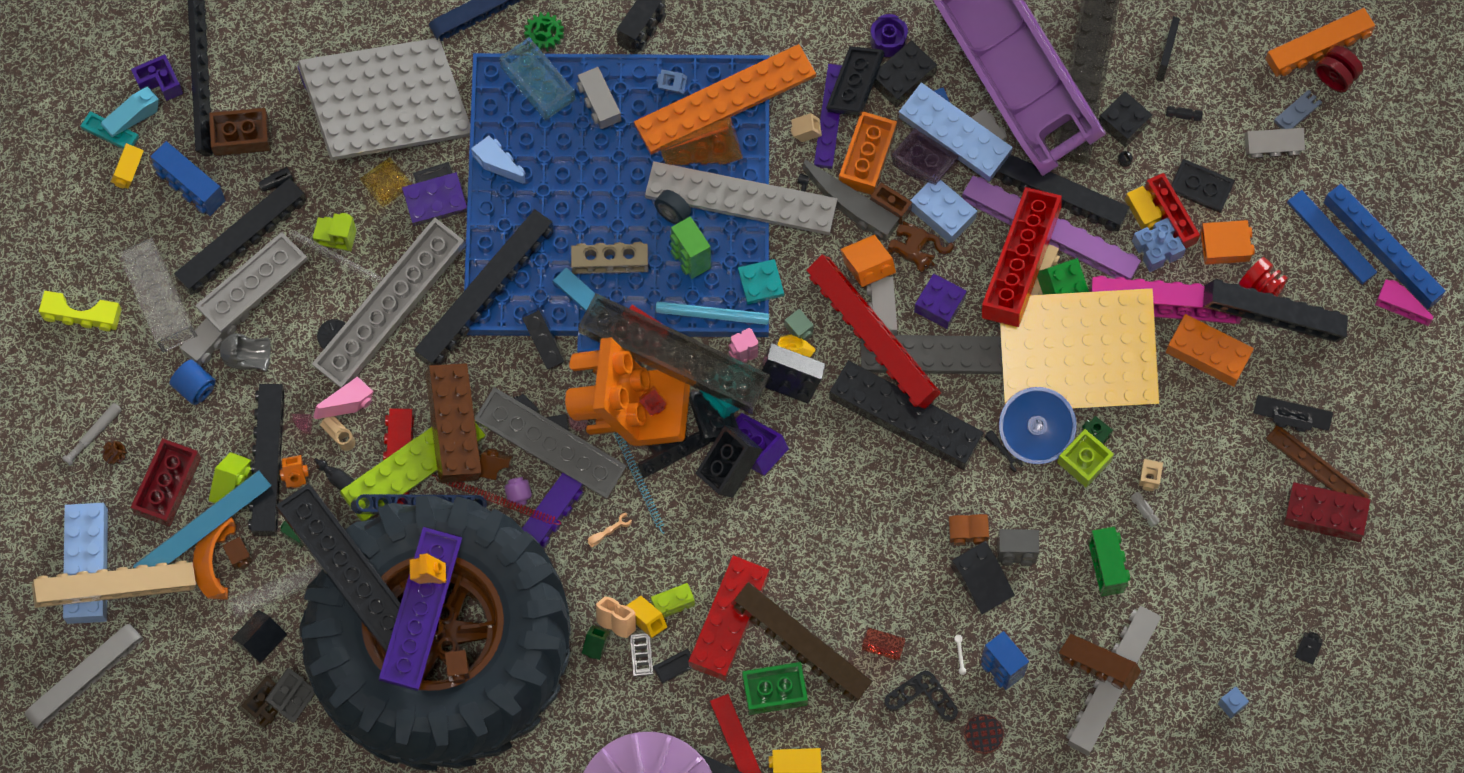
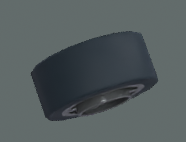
(672, 206)

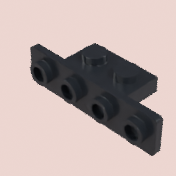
(1293, 414)
(668, 453)

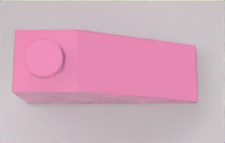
(346, 400)

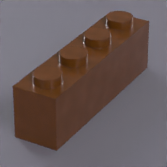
(1099, 662)

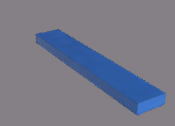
(1332, 237)

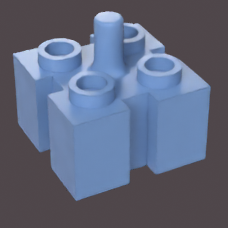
(1158, 245)

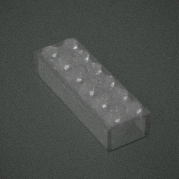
(157, 295)

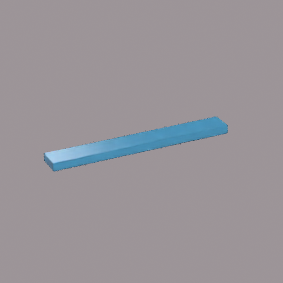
(207, 521)

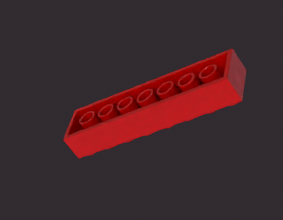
(1021, 257)

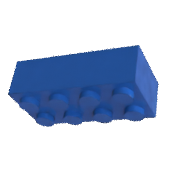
(187, 179)

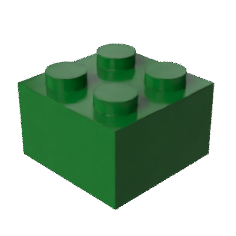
(1063, 278)

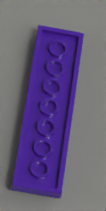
(419, 615)

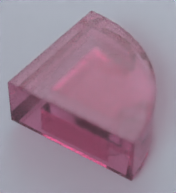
(303, 422)

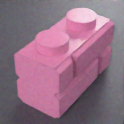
(744, 346)

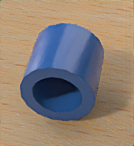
(192, 382)

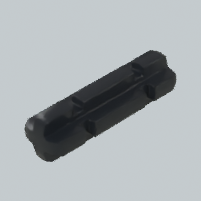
(1184, 113)

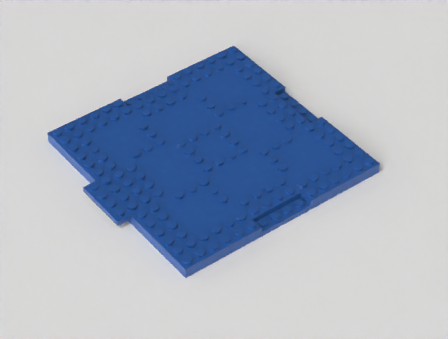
(595, 193)

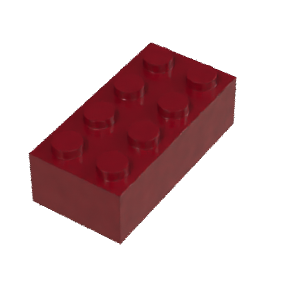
(165, 482)
(1327, 512)

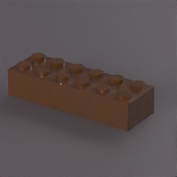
(453, 423)

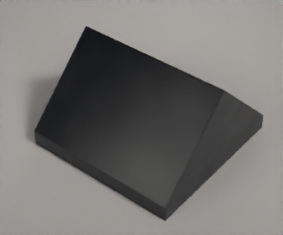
(259, 636)

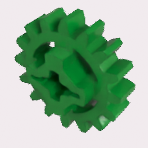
(544, 29)

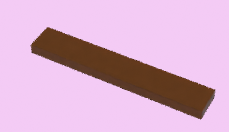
(1312, 463)

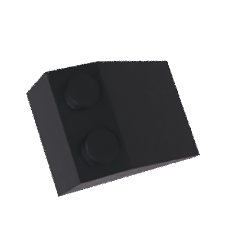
(982, 577)

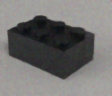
(640, 24)
(904, 73)
(792, 373)
(728, 461)

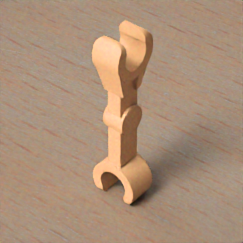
(598, 537)

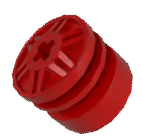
(1260, 278)

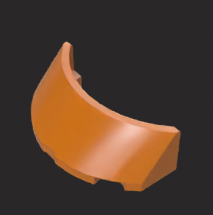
(203, 558)

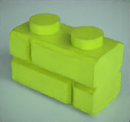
(673, 600)

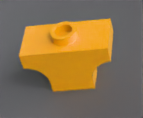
(427, 570)

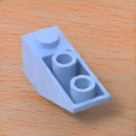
(494, 159)

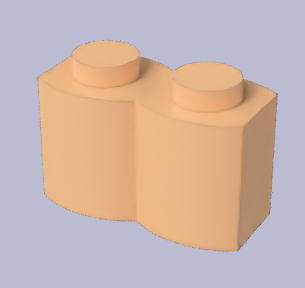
(615, 617)

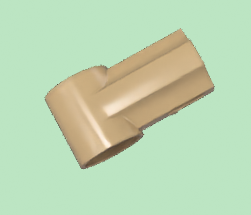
(337, 432)

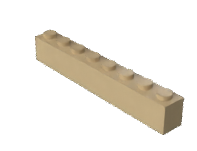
(113, 584)

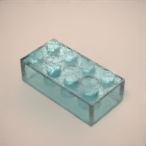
(537, 78)

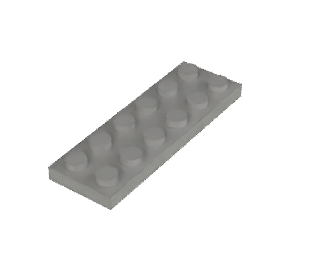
(251, 282)

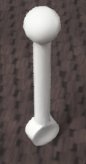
(958, 639)

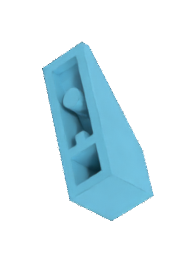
(132, 111)

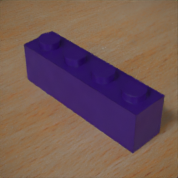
(555, 503)

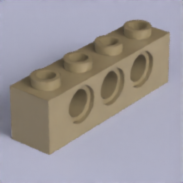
(618, 264)

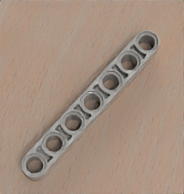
(82, 676)

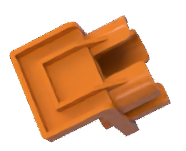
(617, 393)

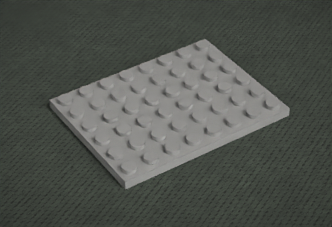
(384, 98)

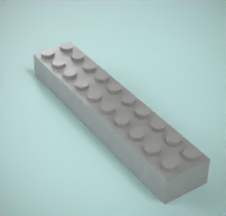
(389, 303)

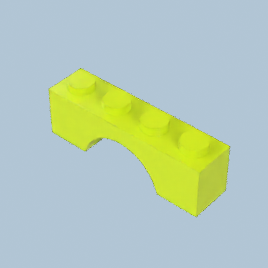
(102, 315)

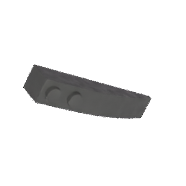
(853, 204)

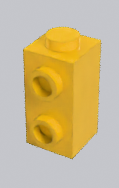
(126, 166)
(1143, 207)
(647, 616)

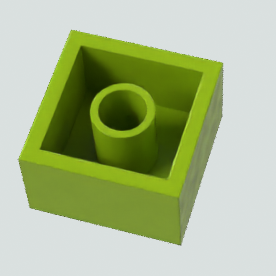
(1085, 458)

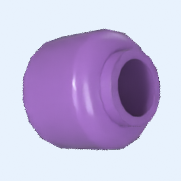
(518, 490)

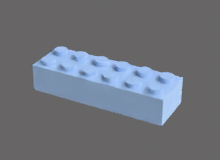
(955, 131)
(85, 551)

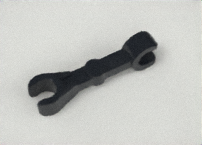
(993, 439)

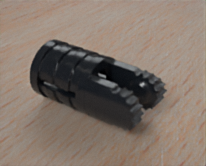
(275, 179)

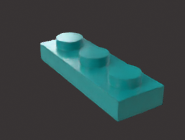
(93, 125)

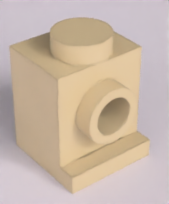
(1153, 469)

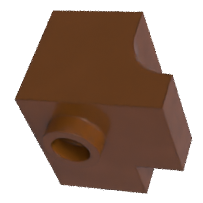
(492, 462)

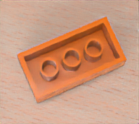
(867, 152)
(1209, 350)

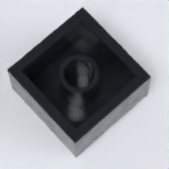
(1125, 119)

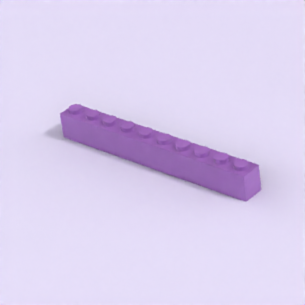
(1067, 238)

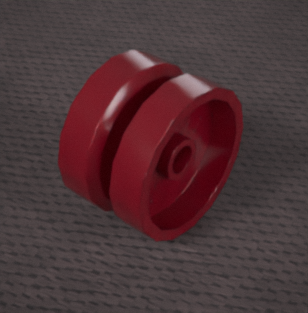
(1339, 68)

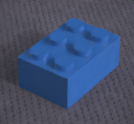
(1004, 661)

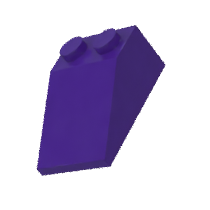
(769, 440)

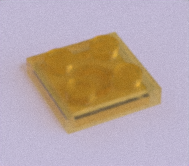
(385, 182)

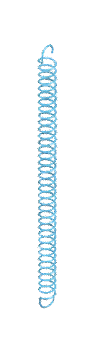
(639, 481)

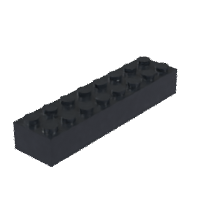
(891, 409)

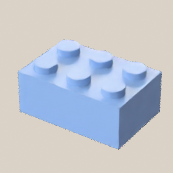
(943, 210)

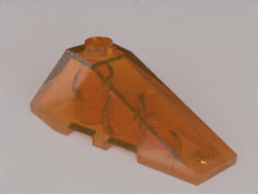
(706, 145)

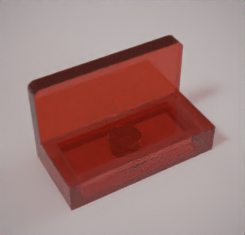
(883, 644)

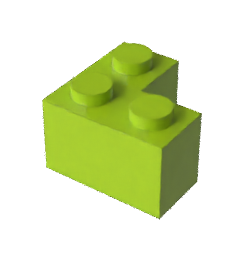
(335, 232)
(229, 475)

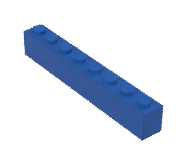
(1384, 246)

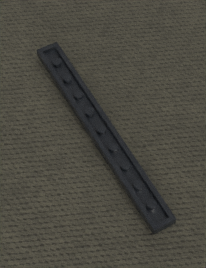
(199, 76)

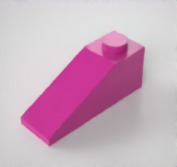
(1400, 301)

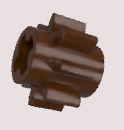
(113, 452)

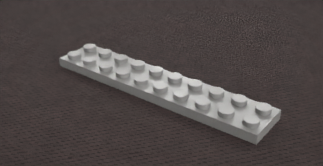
(744, 198)

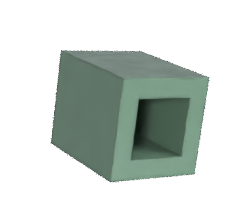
(799, 325)

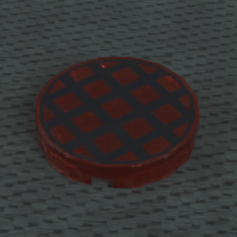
(983, 734)

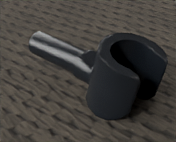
(803, 180)

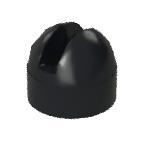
(1122, 160)

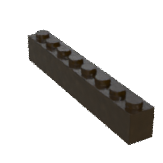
(801, 642)

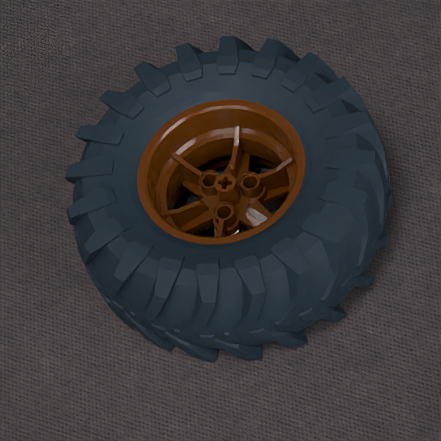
(507, 683)

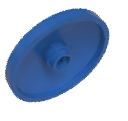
(1037, 425)

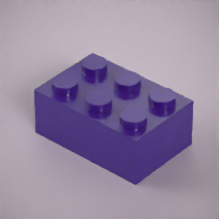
(434, 198)

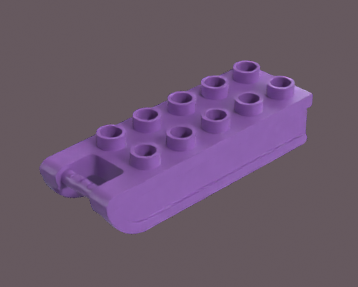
(1021, 75)

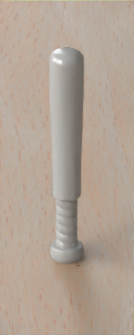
(106, 418)

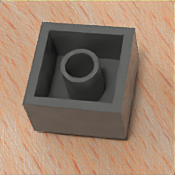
(1017, 546)

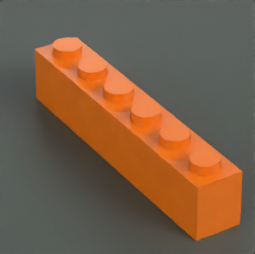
(1318, 42)

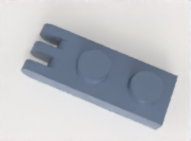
(1297, 111)

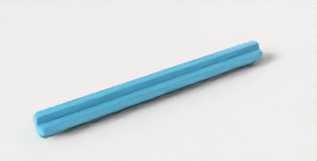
(712, 313)

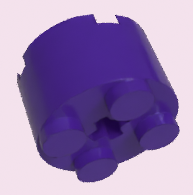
(888, 34)

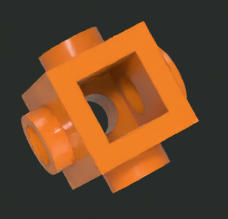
(294, 471)

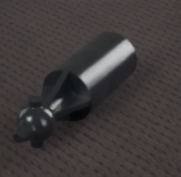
(336, 476)

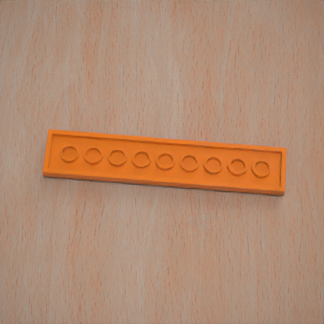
(725, 98)

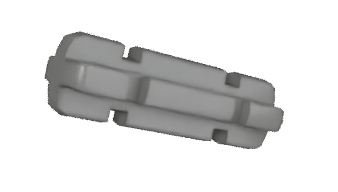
(1145, 509)

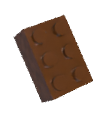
(239, 131)

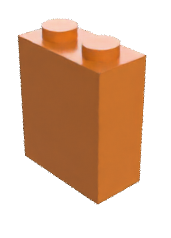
(1226, 242)
(868, 260)

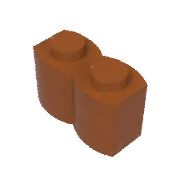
(968, 529)

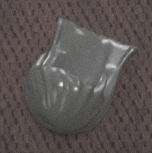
(245, 353)

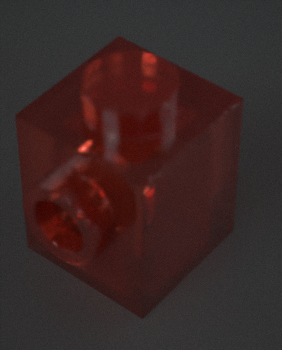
(653, 401)

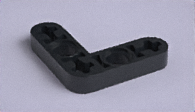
(920, 689)

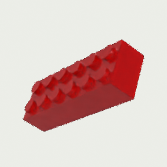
(724, 626)

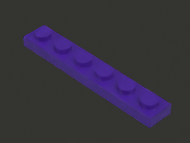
(829, 123)

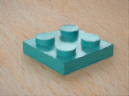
(761, 281)

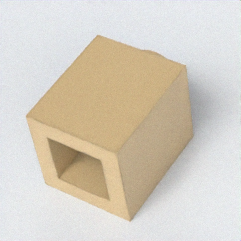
(806, 127)

